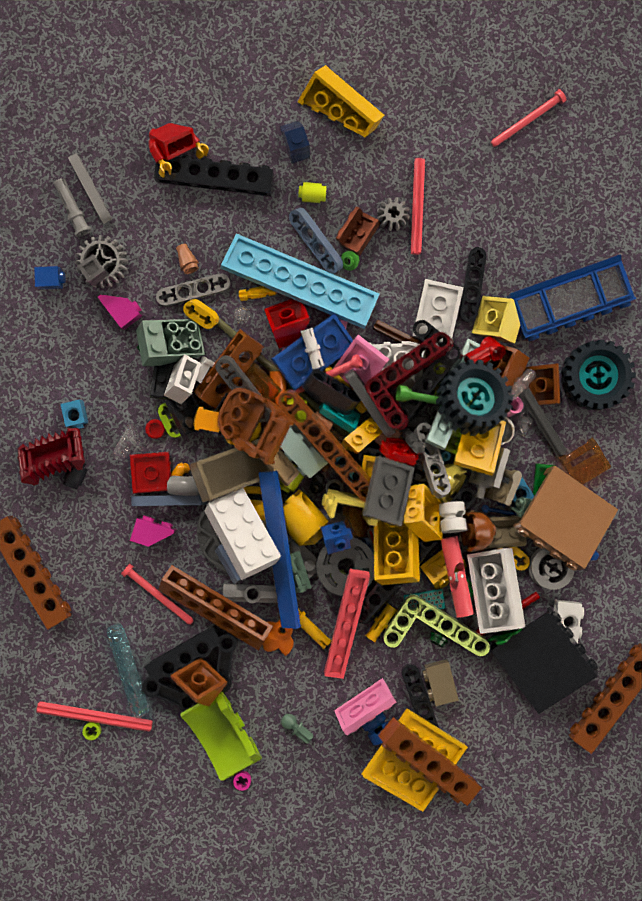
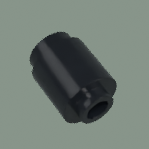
(75, 478)

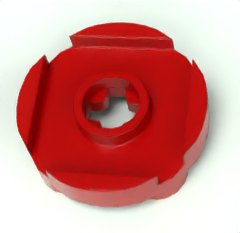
(398, 450)

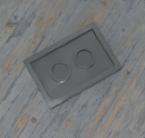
(388, 491)

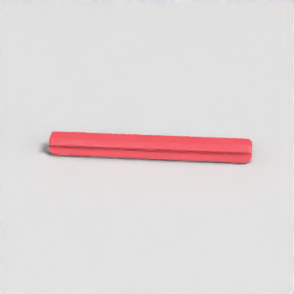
(417, 208)

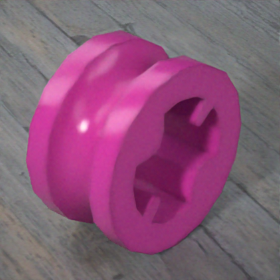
(240, 786)

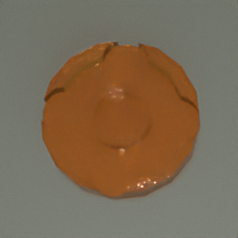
(355, 520)

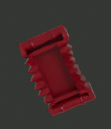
(50, 455)

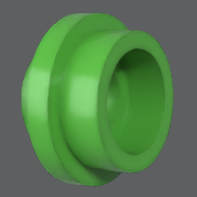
(354, 260)

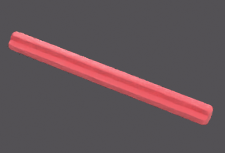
(94, 716)

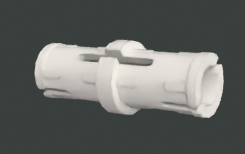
(312, 348)

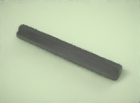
(543, 422)

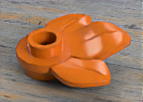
(277, 639)

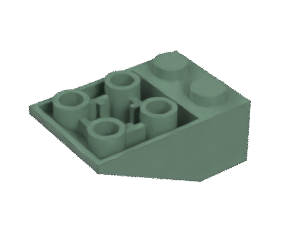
(168, 340)

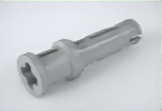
(75, 215)

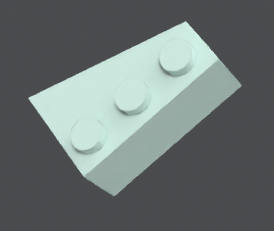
(302, 452)

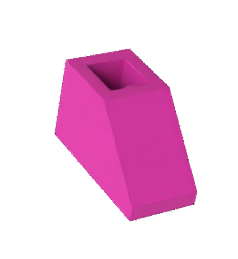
(149, 532)

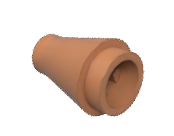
(187, 260)

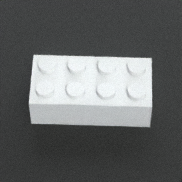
(242, 533)
(496, 590)

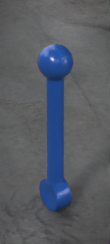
(485, 508)

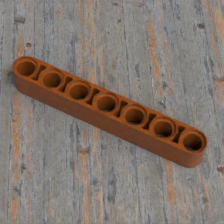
(325, 435)

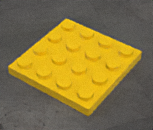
(399, 777)

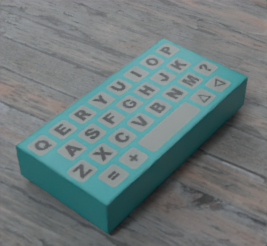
(434, 597)

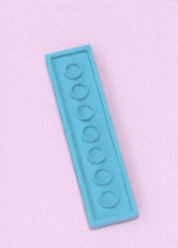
(299, 281)

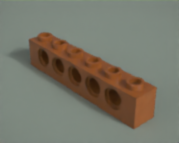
(30, 583)
(215, 607)
(614, 709)
(466, 786)

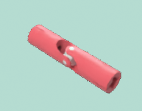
(458, 581)

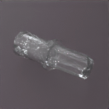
(522, 383)

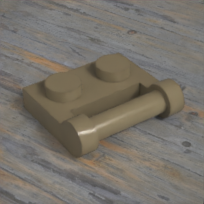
(506, 491)

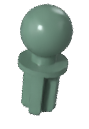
(289, 722)

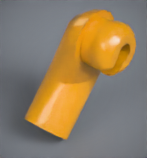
(181, 469)

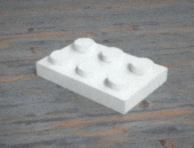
(439, 306)

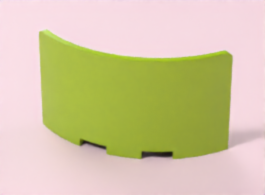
(222, 736)

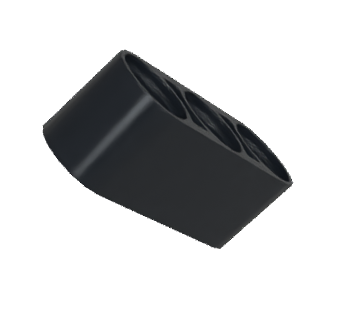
(331, 392)

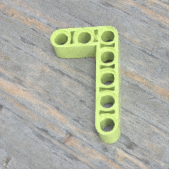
(435, 622)

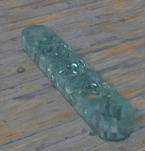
(130, 678)

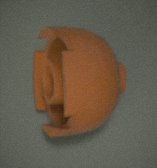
(479, 531)

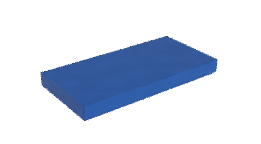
(295, 363)

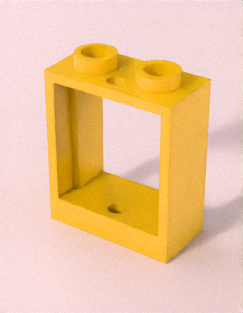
(421, 517)

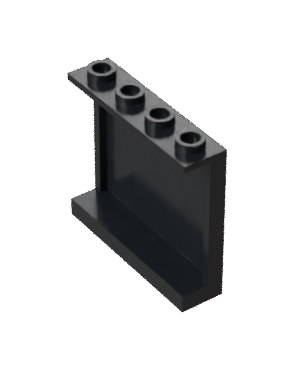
(546, 661)

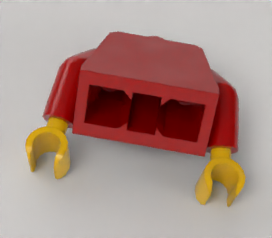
(172, 141)

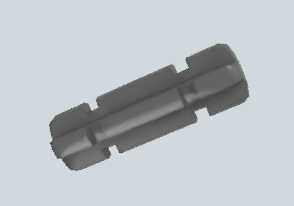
(412, 440)

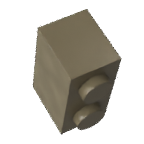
(441, 682)

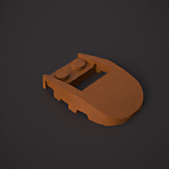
(240, 417)

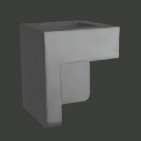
(93, 270)

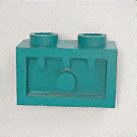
(346, 422)

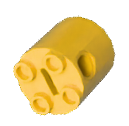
(303, 519)

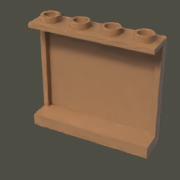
(566, 519)

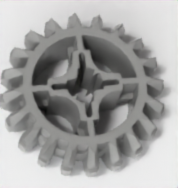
(118, 261)

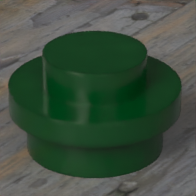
(438, 638)

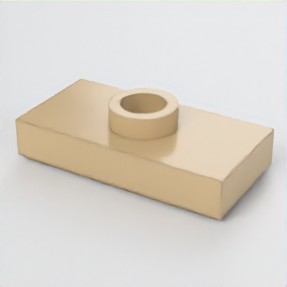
(286, 469)

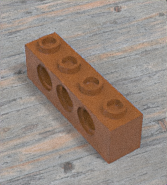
(240, 343)

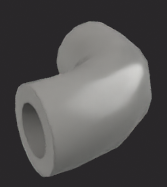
(182, 486)

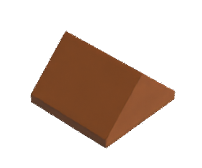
(546, 384)
(200, 681)

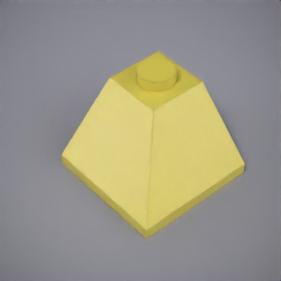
(497, 319)

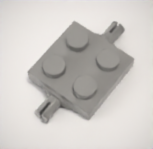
(486, 481)

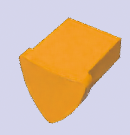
(206, 420)

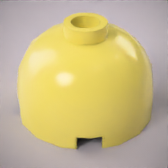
(456, 478)

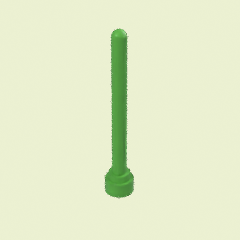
(404, 394)

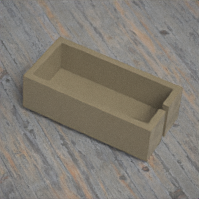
(226, 473)

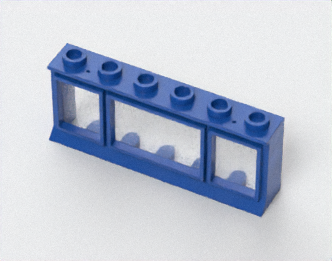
(572, 298)

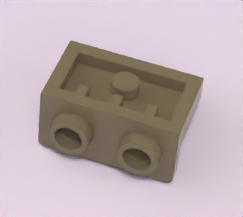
(506, 534)

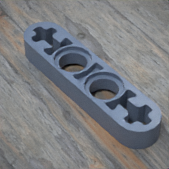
(318, 238)
(166, 500)

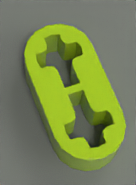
(166, 422)

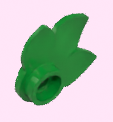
(503, 636)

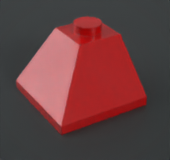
(287, 321)

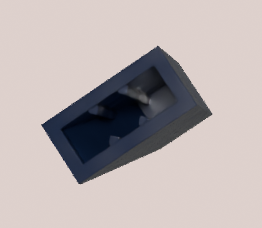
(296, 141)

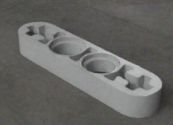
(90, 188)
(193, 291)
(435, 459)

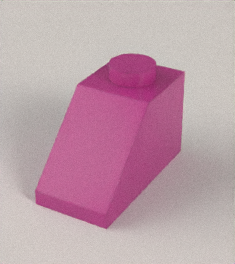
(121, 309)

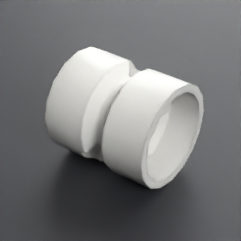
(452, 517)

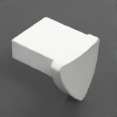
(205, 365)

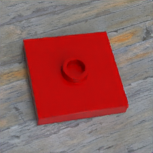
(150, 472)

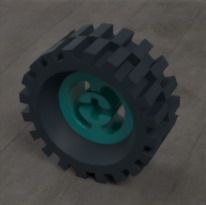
(618, 375)
(486, 408)

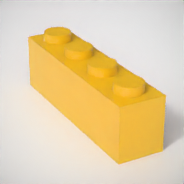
(340, 102)

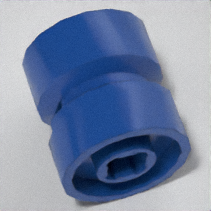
(371, 725)

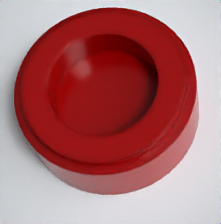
(155, 429)

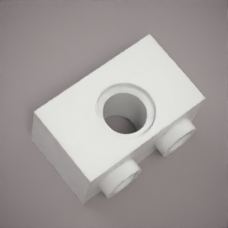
(182, 379)
(572, 610)

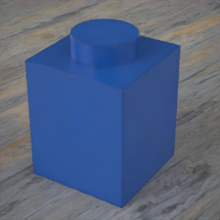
(49, 277)

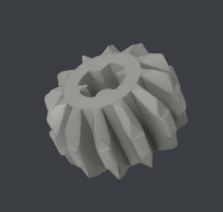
(400, 211)

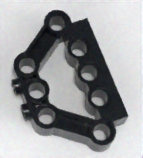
(174, 694)

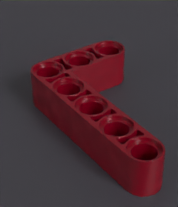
(403, 375)

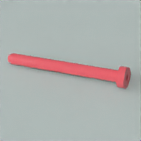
(558, 98)
(355, 362)
(157, 594)

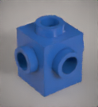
(336, 537)

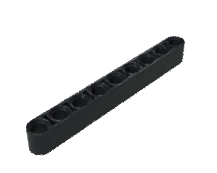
(424, 552)

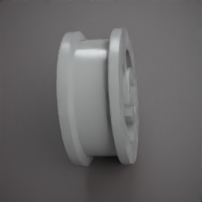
(543, 578)

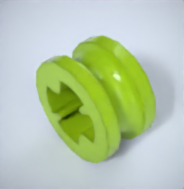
(93, 736)

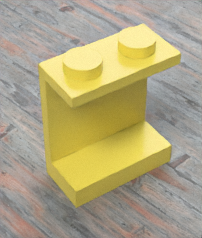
(333, 497)

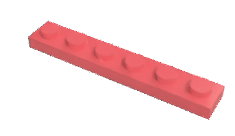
(346, 623)

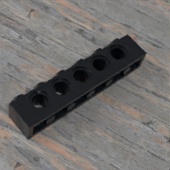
(261, 187)

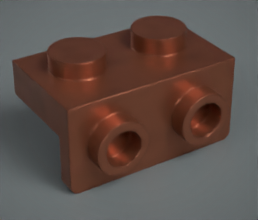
(357, 231)

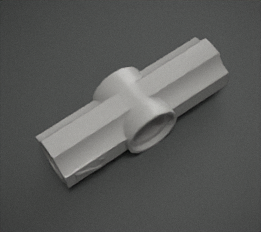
(238, 593)

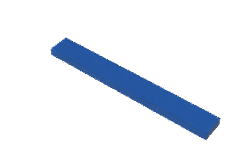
(277, 530)

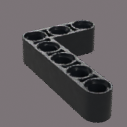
(430, 373)

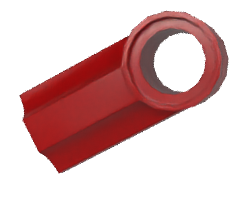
(489, 350)

